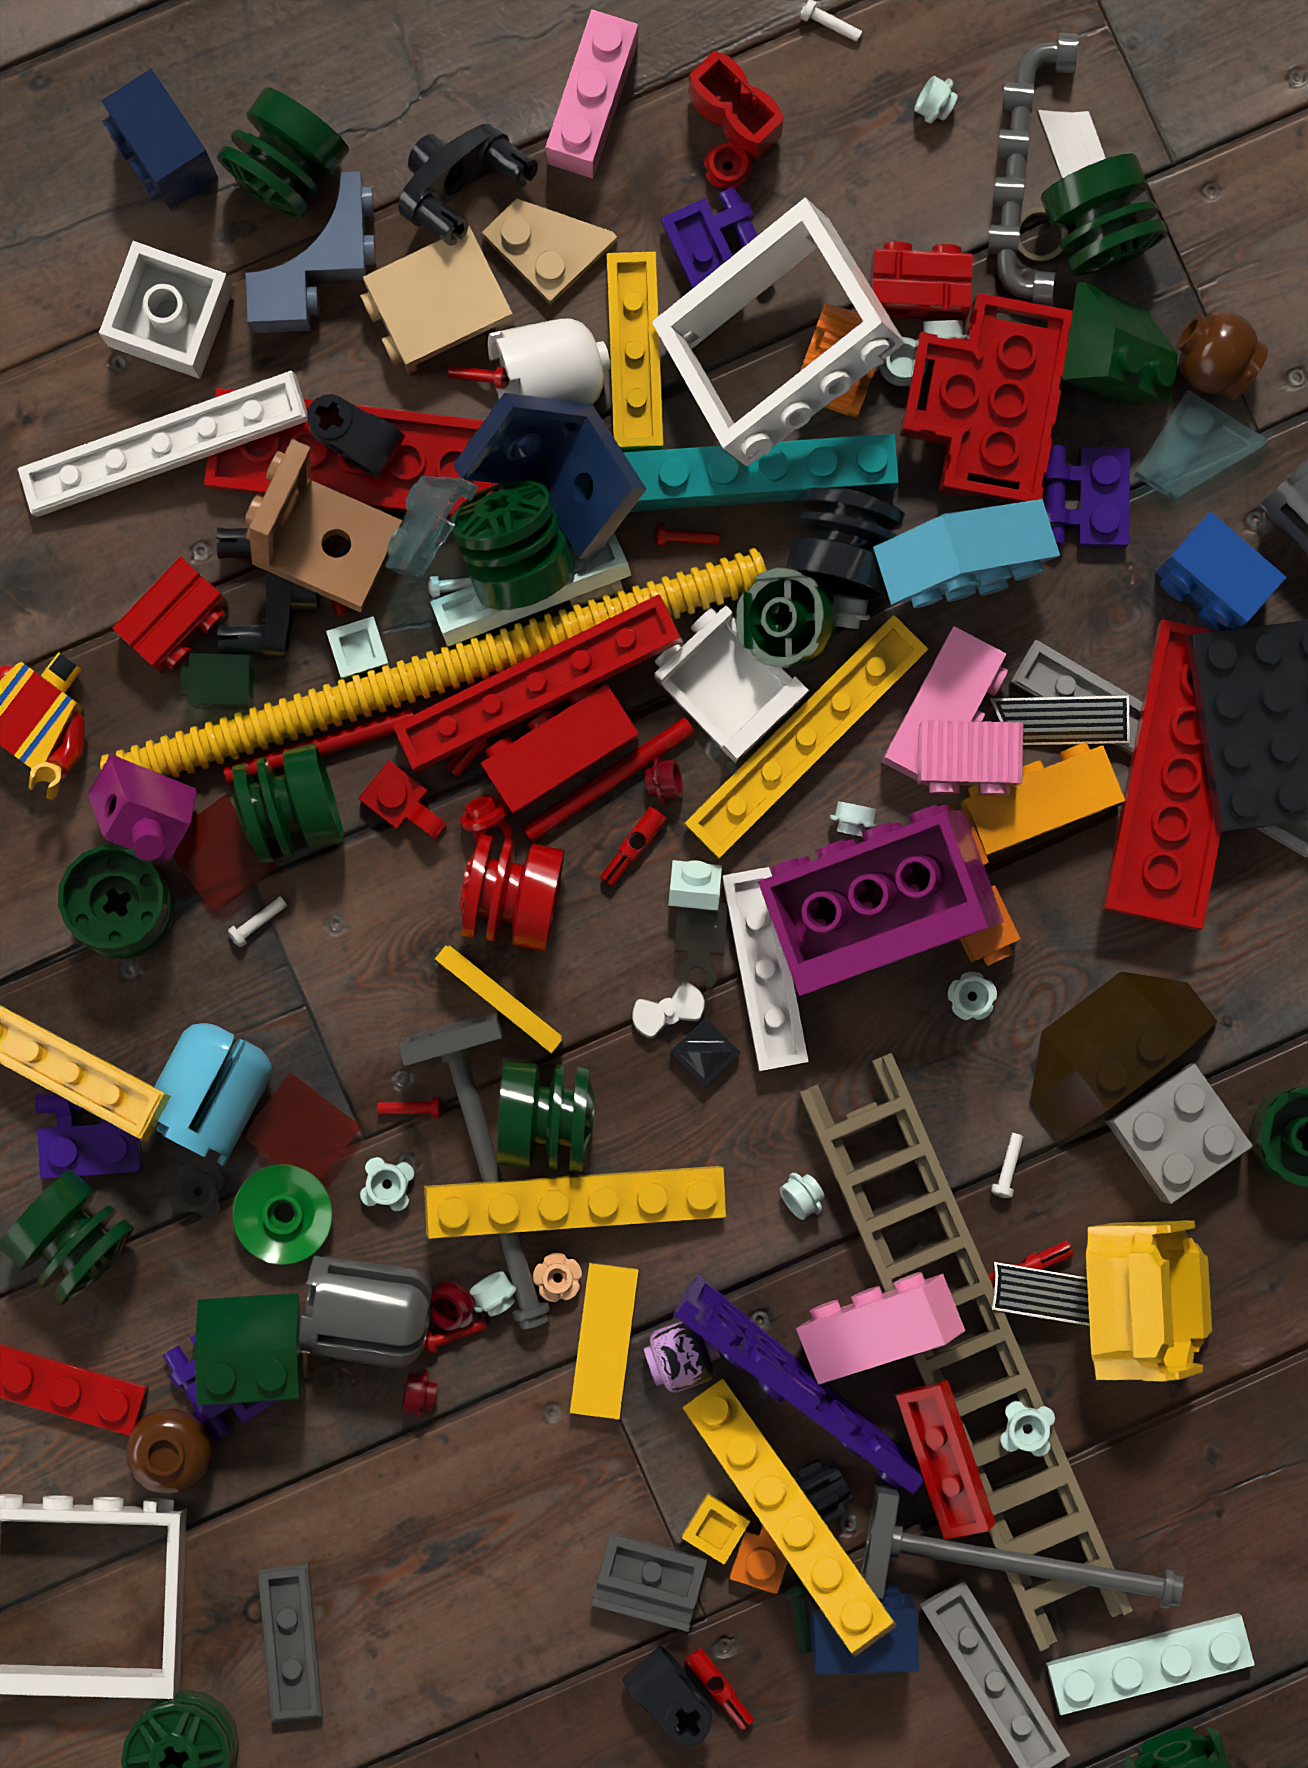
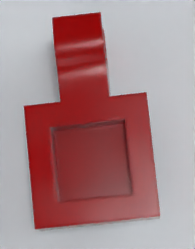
(399, 799)

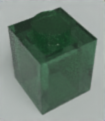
(219, 681)

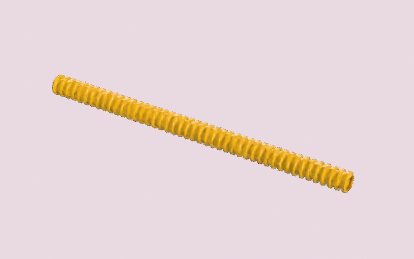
(431, 673)

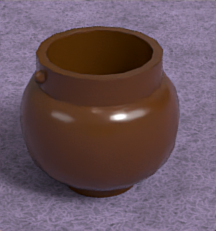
(1220, 354)
(168, 1451)

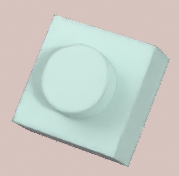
(357, 648)
(695, 885)

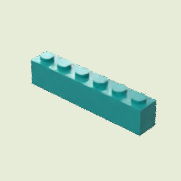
(717, 478)

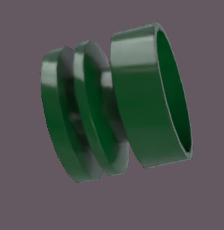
(278, 159)
(1100, 207)
(513, 545)
(287, 804)
(88, 903)
(543, 1116)
(66, 1237)
(189, 1724)

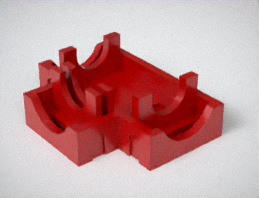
(992, 398)

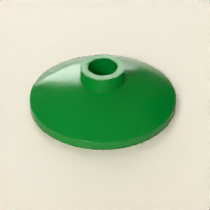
(257, 1218)

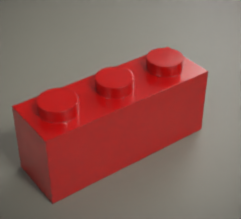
(558, 748)

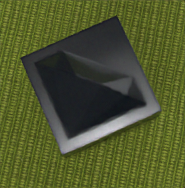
(705, 1052)

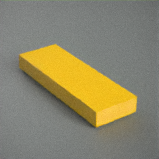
(499, 998)
(604, 1341)

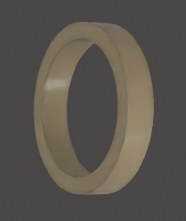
(1037, 258)

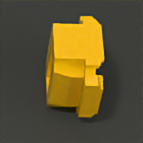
(1146, 1300)

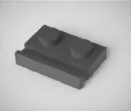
(649, 1581)

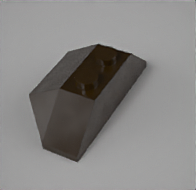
(1113, 1046)

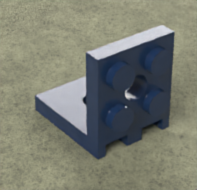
(562, 449)

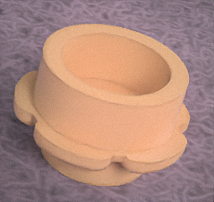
(548, 1287)

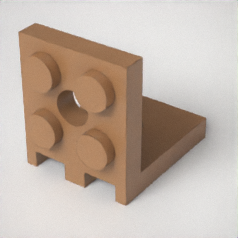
(297, 519)

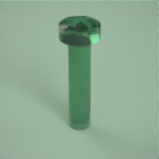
(796, 1595)

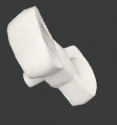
(652, 1017)

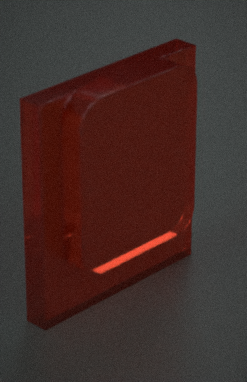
(219, 856)
(301, 1128)

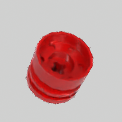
(512, 892)

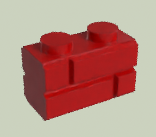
(922, 282)
(172, 616)

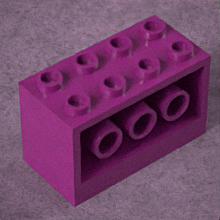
(874, 932)

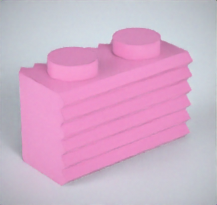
(970, 755)

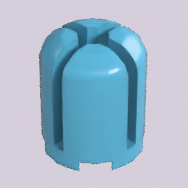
(229, 1098)

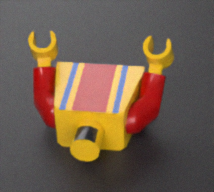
(41, 721)

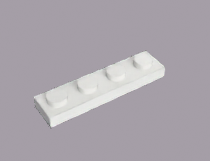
(764, 974)

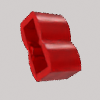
(726, 99)

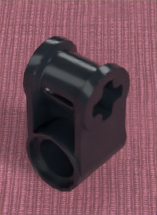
(361, 438)
(663, 1690)

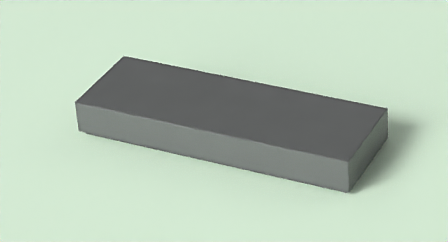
(290, 1642)

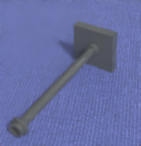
(453, 1045)
(888, 1540)

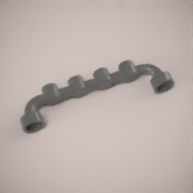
(1014, 148)

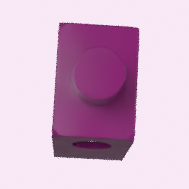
(141, 808)

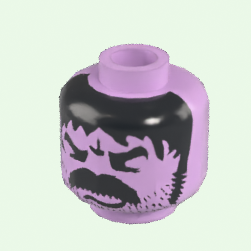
(680, 1357)

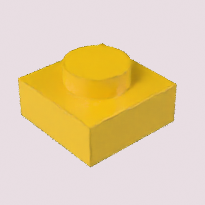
(715, 1528)

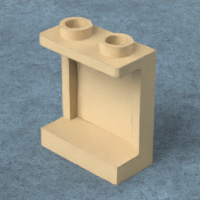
(435, 300)

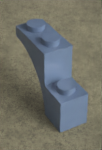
(282, 296)

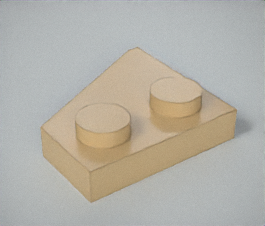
(547, 246)

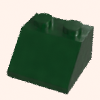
(1118, 350)
(248, 1349)

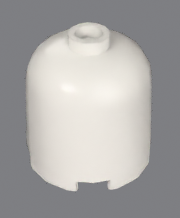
(551, 360)

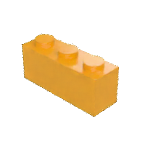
(1045, 799)

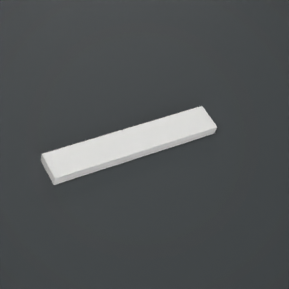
(163, 444)

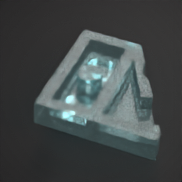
(1195, 447)
(425, 523)

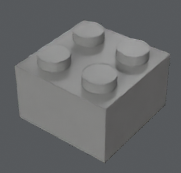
(1178, 1133)

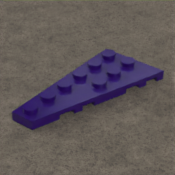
(788, 1378)

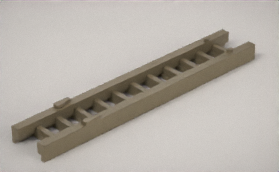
(1018, 1380)

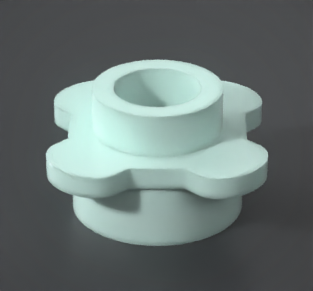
(374, 1190)
(1037, 1439)

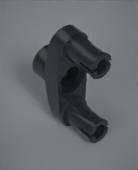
(450, 167)
(282, 601)

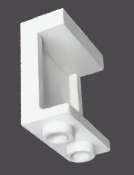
(726, 686)

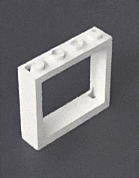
(740, 282)
(108, 1681)

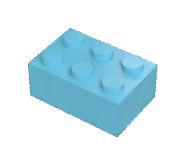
(967, 553)

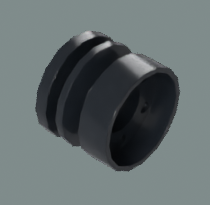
(845, 531)

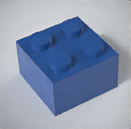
(1219, 575)

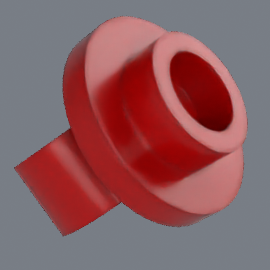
(486, 813)

